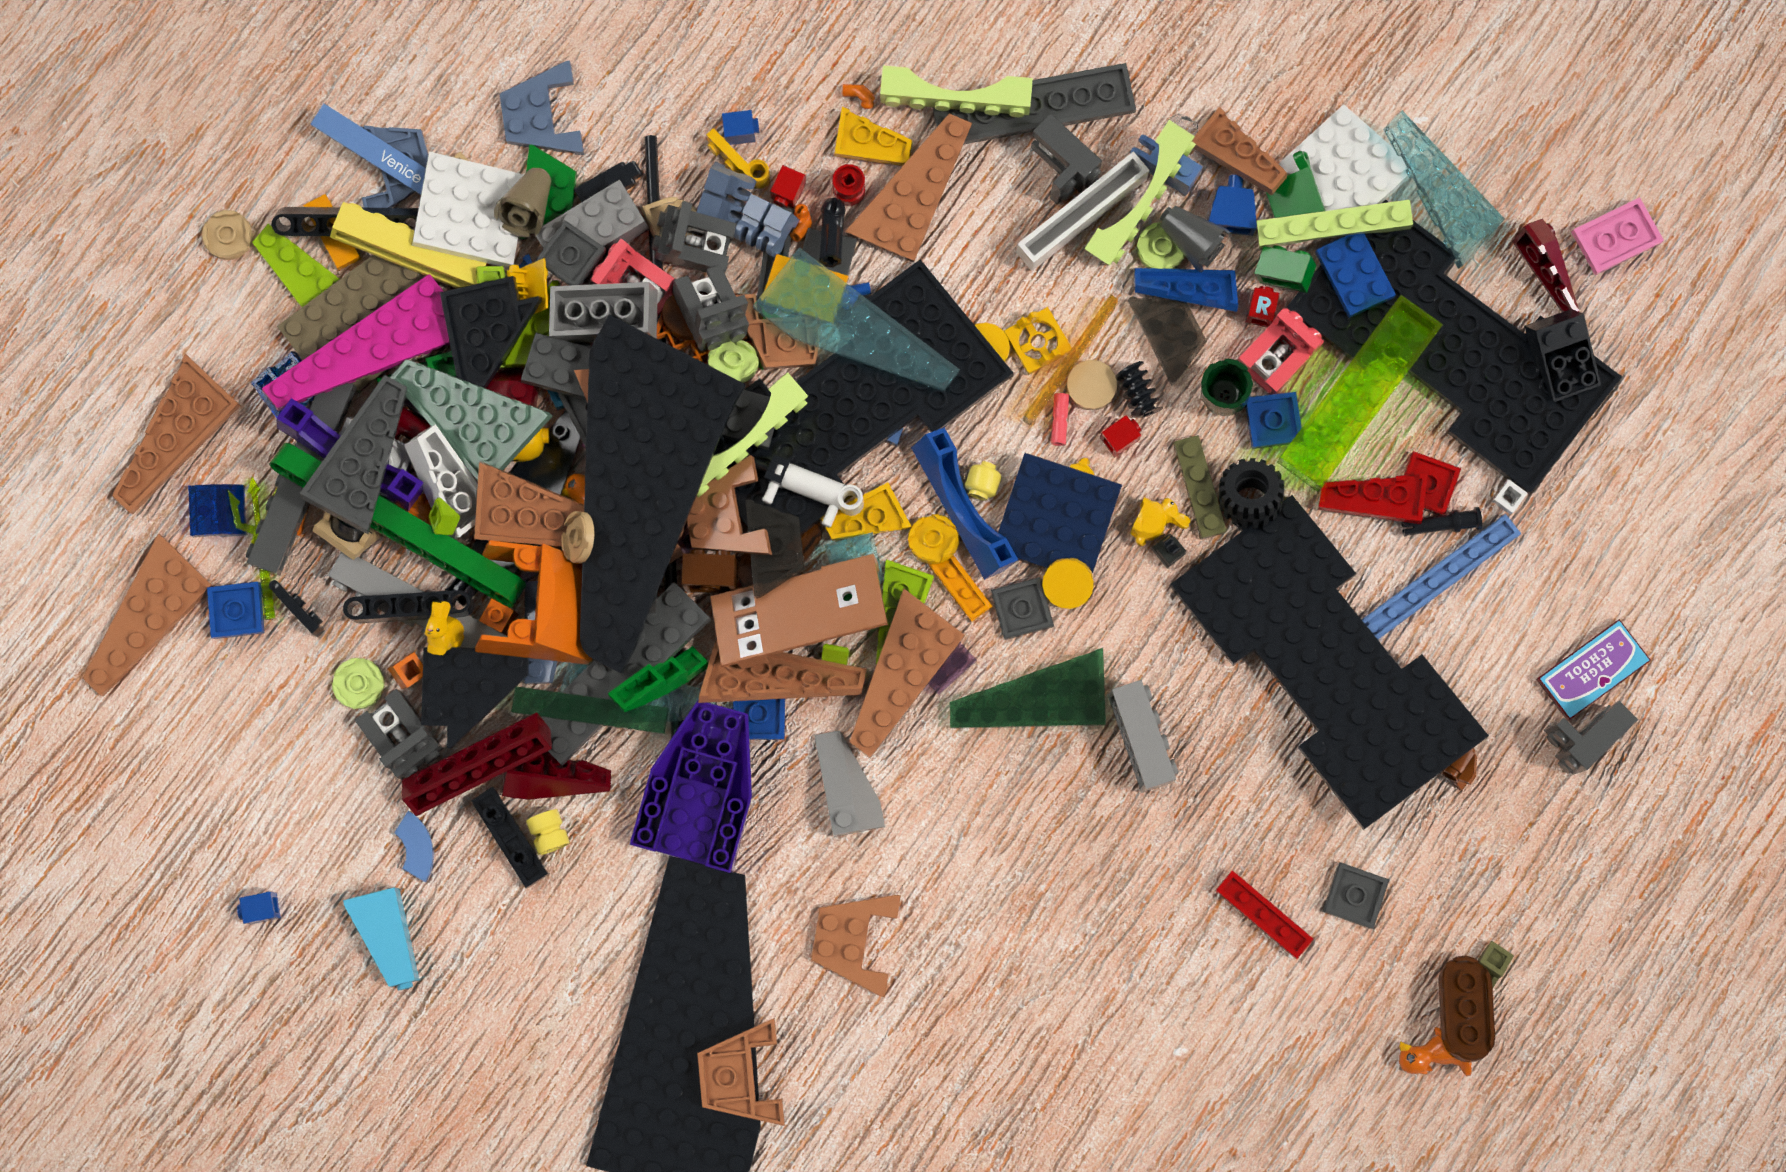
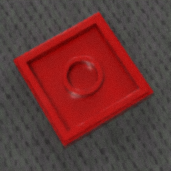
(1440, 482)

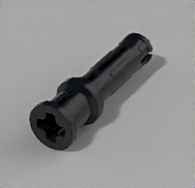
(1454, 521)

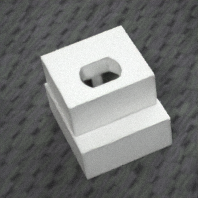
(1512, 491)

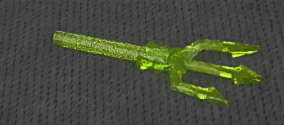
(265, 579)

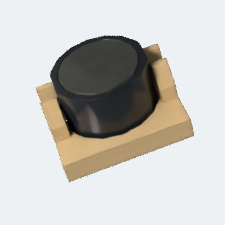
(344, 536)

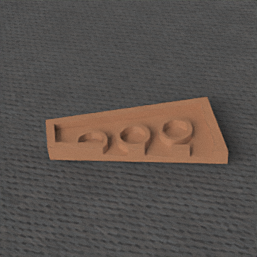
(1230, 147)

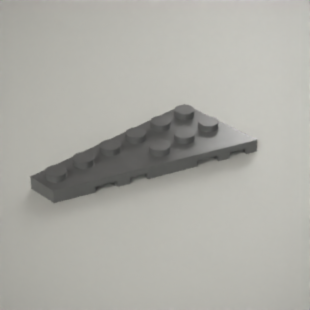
(354, 469)

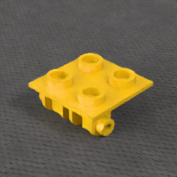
(532, 281)

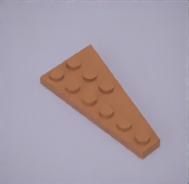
(906, 205)
(178, 428)
(781, 678)

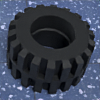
(1251, 475)

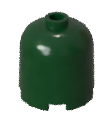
(1222, 378)

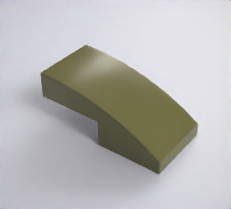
(1495, 960)

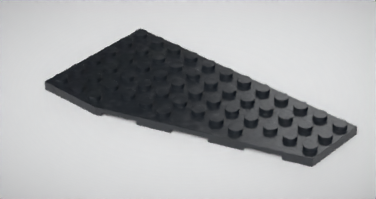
(685, 999)

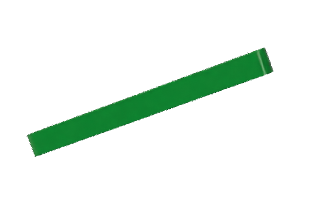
(416, 535)

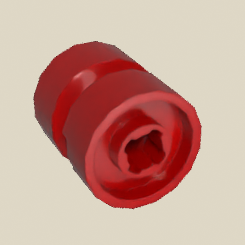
(850, 190)

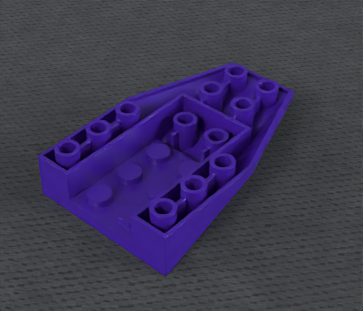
(699, 790)

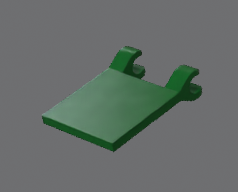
(1298, 191)

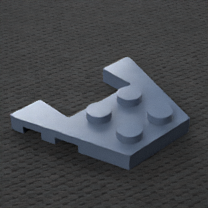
(529, 112)
(410, 143)

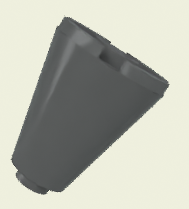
(1194, 236)

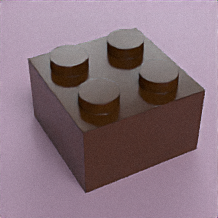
(709, 572)

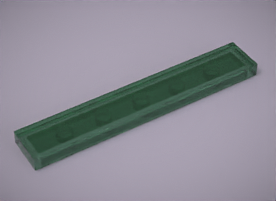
(588, 710)

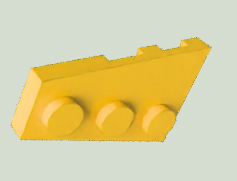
(870, 142)
(879, 515)

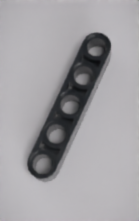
(396, 606)

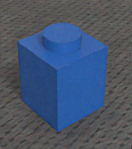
(740, 127)
(259, 908)

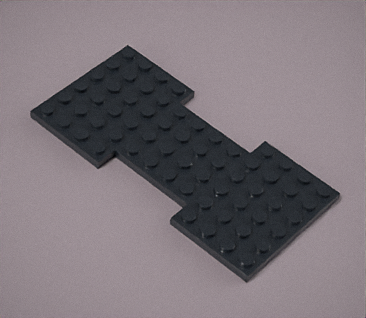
(1471, 363)
(860, 406)
(1376, 723)

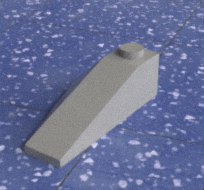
(848, 793)

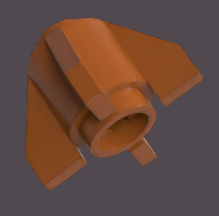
(1463, 770)

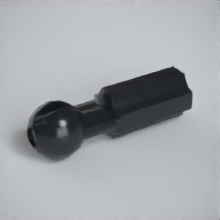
(832, 232)

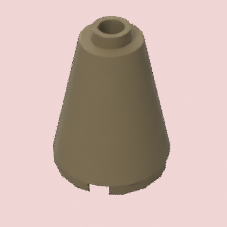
(525, 204)

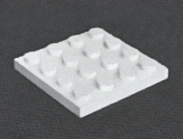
(1350, 162)
(459, 210)

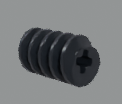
(1137, 391)

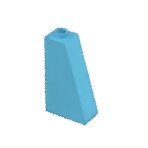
(385, 932)

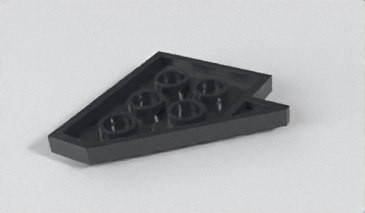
(484, 326)
(466, 687)

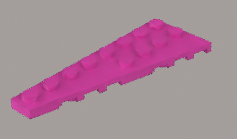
(395, 332)

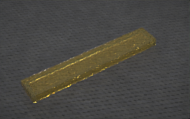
(1070, 360)

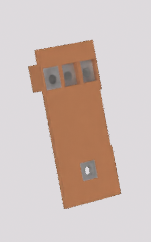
(798, 612)

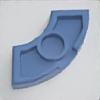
(418, 846)

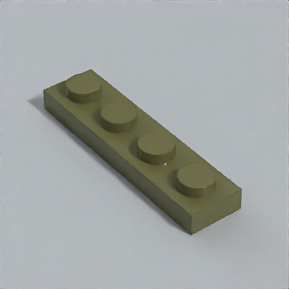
(1199, 487)

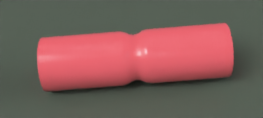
(1060, 414)

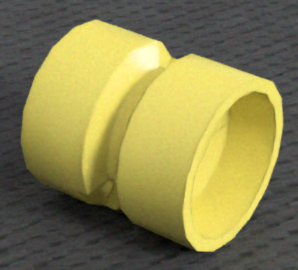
(548, 832)

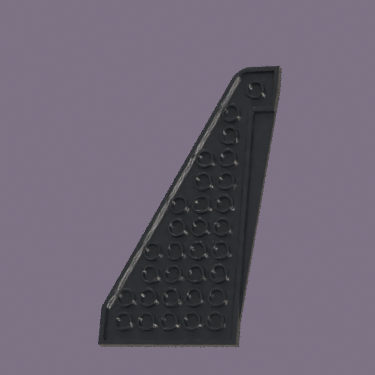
(647, 452)

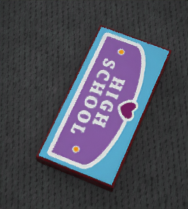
(1593, 669)

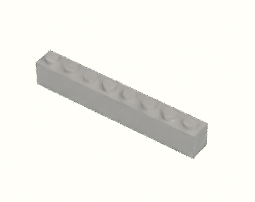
(370, 580)

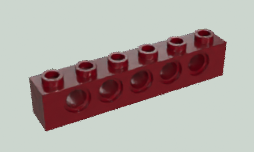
(476, 764)

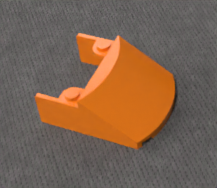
(556, 625)

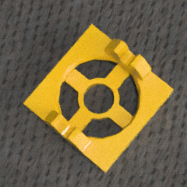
(1044, 316)

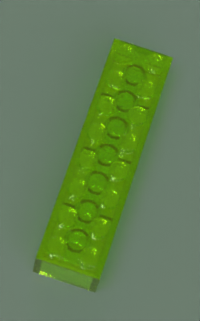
(1359, 393)

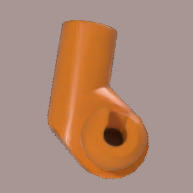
(862, 92)
(805, 222)

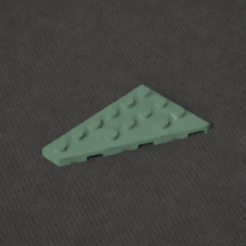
(471, 418)

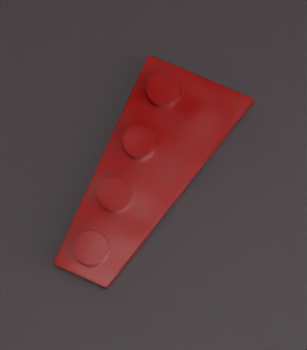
(1387, 498)

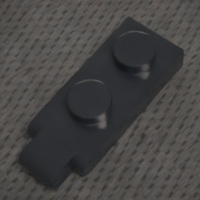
(626, 173)
(295, 605)

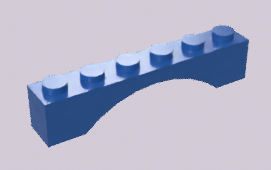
(986, 546)

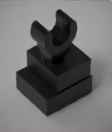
(1169, 550)

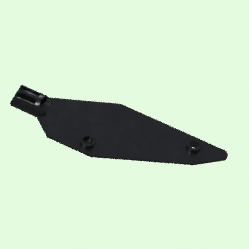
(548, 471)

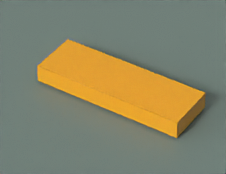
(341, 253)
(961, 588)

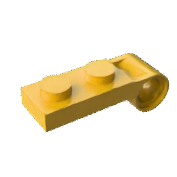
(734, 161)

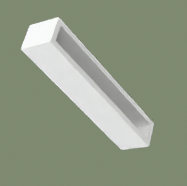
(1082, 211)

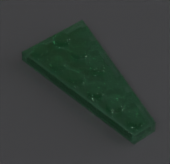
(1050, 697)

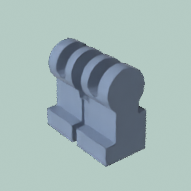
(715, 197)
(760, 214)

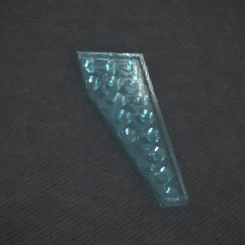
(831, 315)

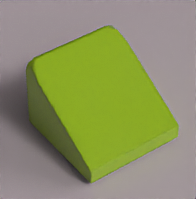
(443, 518)
(835, 654)

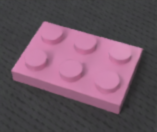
(1617, 236)

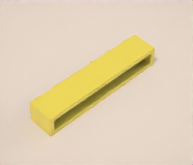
(394, 243)

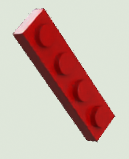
(1264, 914)

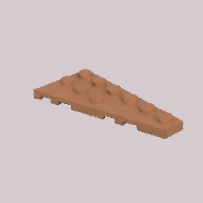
(519, 510)
(155, 602)
(910, 657)

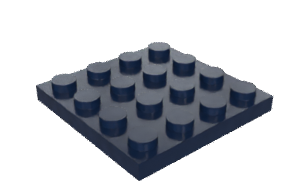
(1058, 512)

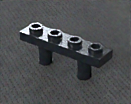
(509, 837)

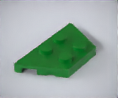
(562, 183)

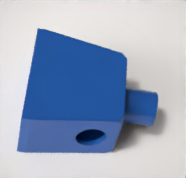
(1234, 207)

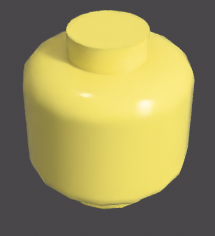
(983, 481)

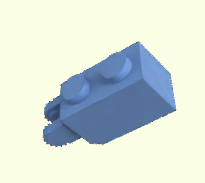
(1185, 176)

